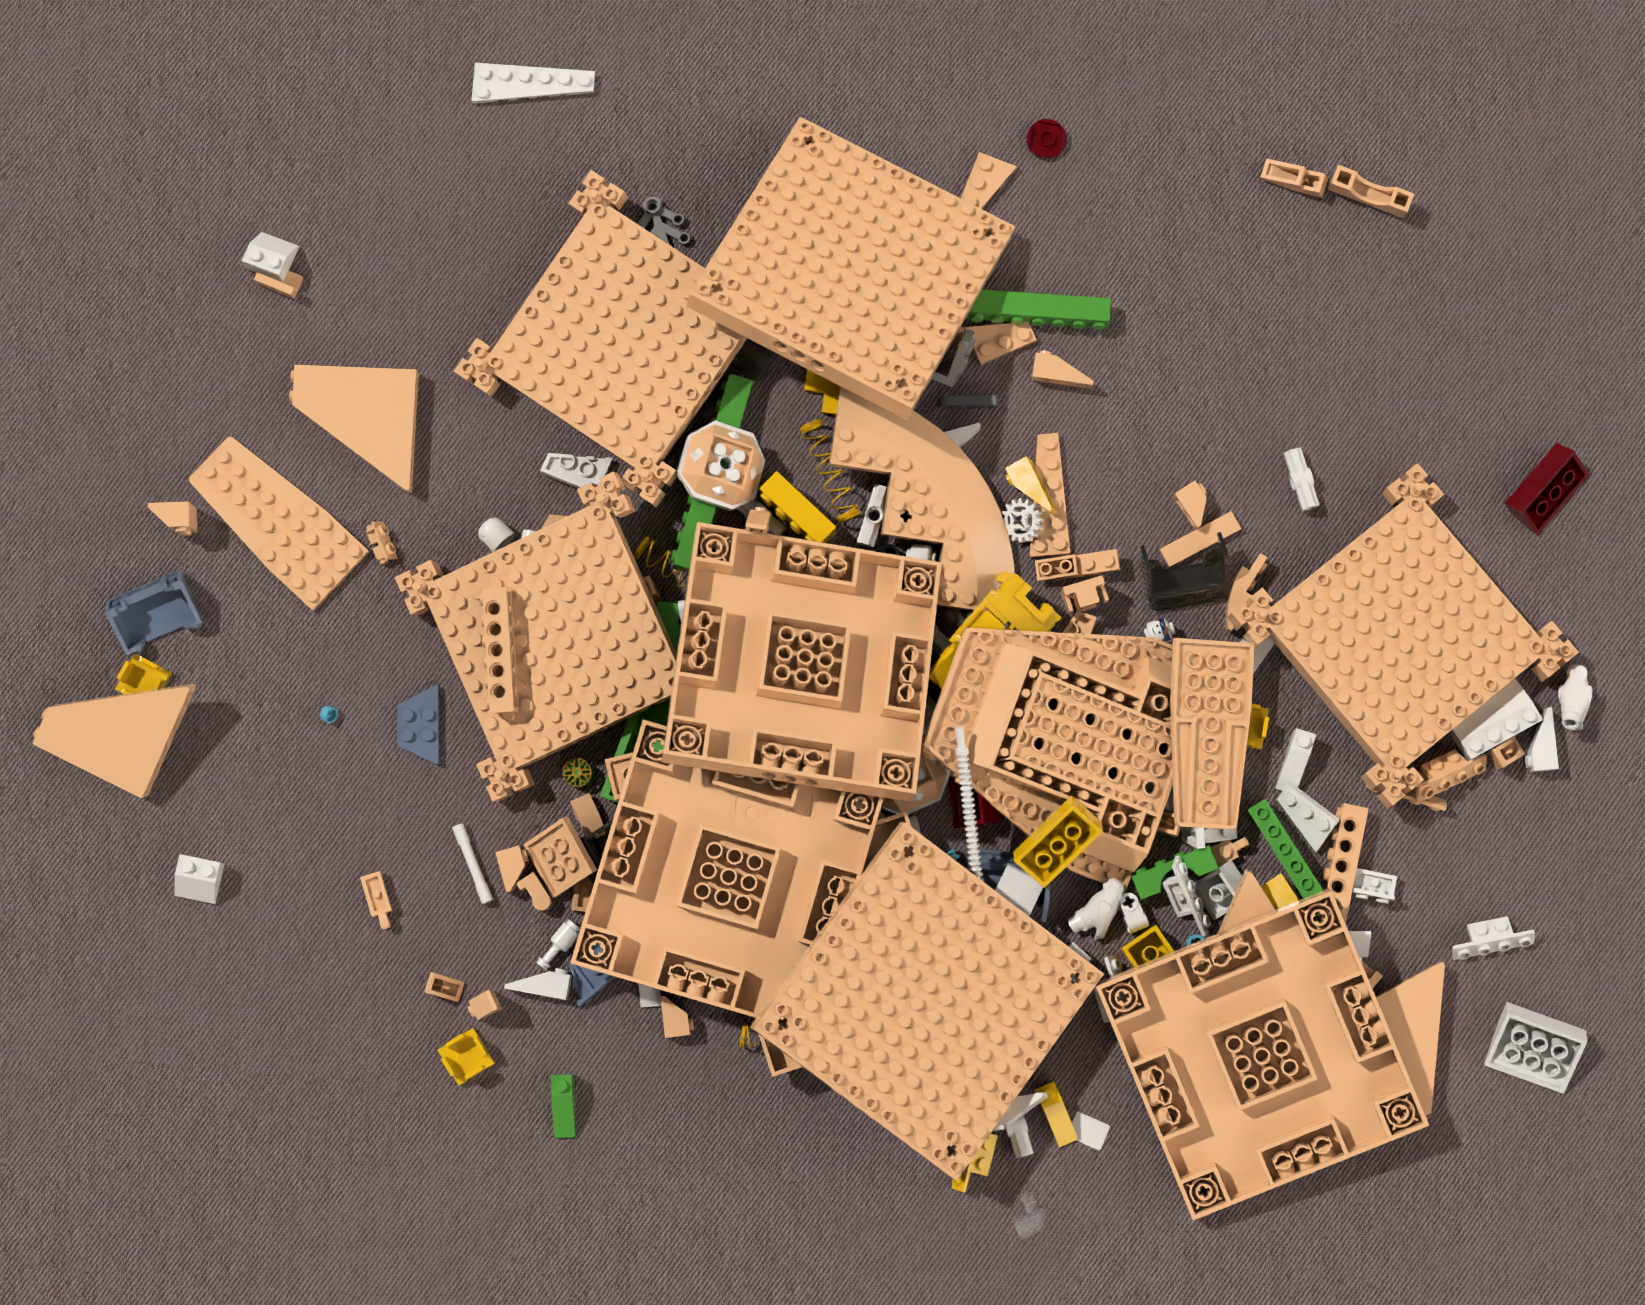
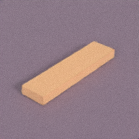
(1199, 539)

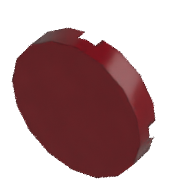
(1046, 139)

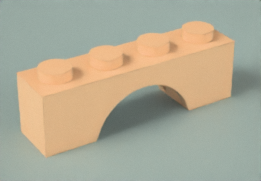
(1388, 199)

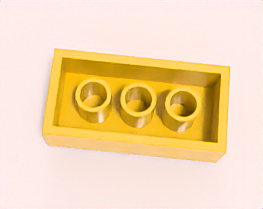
(796, 509)
(1058, 841)
(1146, 947)

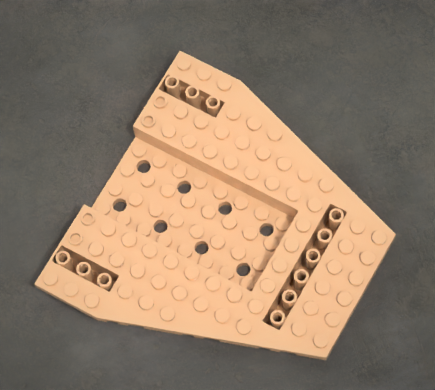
(1001, 699)

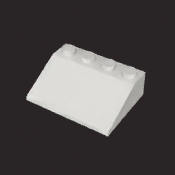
(1496, 721)
(1535, 1047)

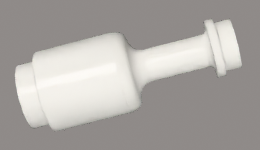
(561, 940)

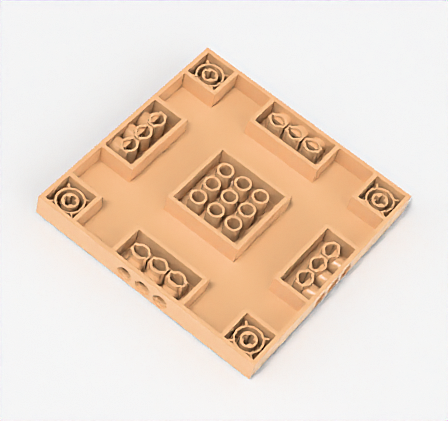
(851, 267)
(803, 662)
(711, 903)
(927, 1000)
(1261, 1054)

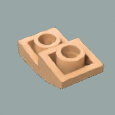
(586, 814)

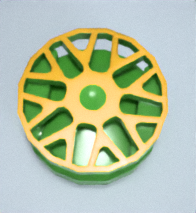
(577, 773)

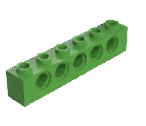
(1285, 850)

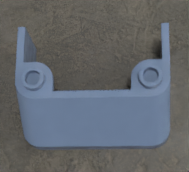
(993, 867)

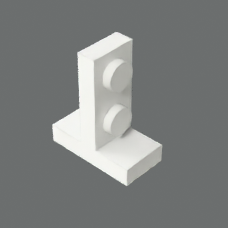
(1199, 835)

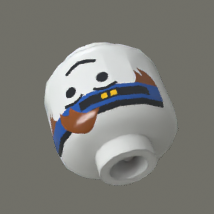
(1160, 630)

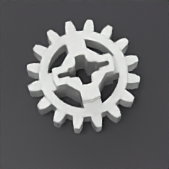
(1022, 520)

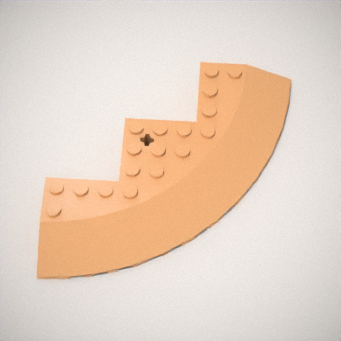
(935, 488)

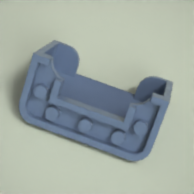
(152, 611)

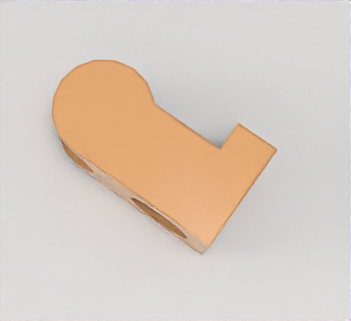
(540, 897)

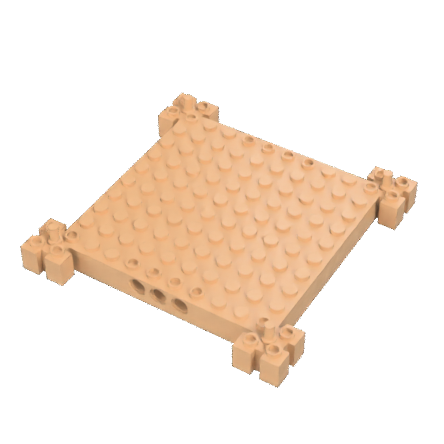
(613, 341)
(582, 634)
(1402, 635)

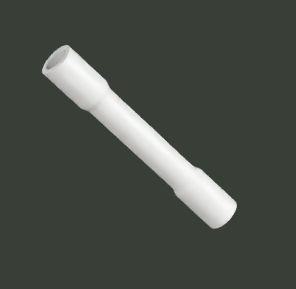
(480, 884)

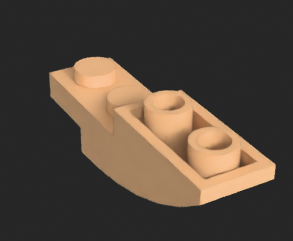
(1077, 565)
(1243, 582)

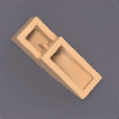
(1294, 177)

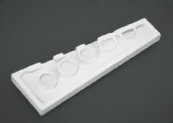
(512, 82)

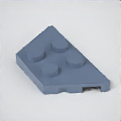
(420, 725)
(588, 981)

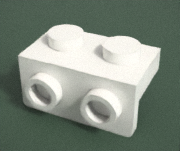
(1374, 885)

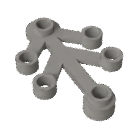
(659, 228)

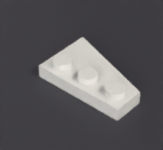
(575, 470)
(1308, 815)

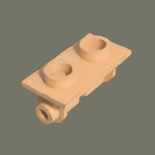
(378, 533)

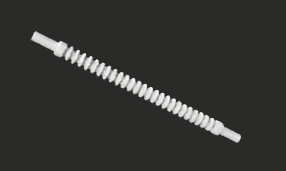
(962, 751)

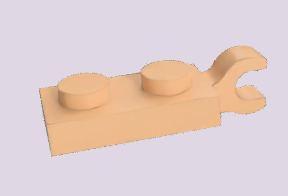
(1227, 851)
(377, 897)

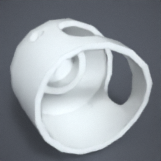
(494, 532)

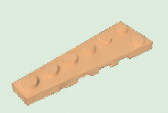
(1054, 536)

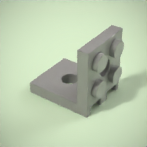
(948, 373)

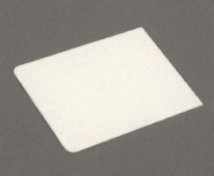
(1089, 1130)

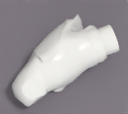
(1575, 697)
(1099, 910)

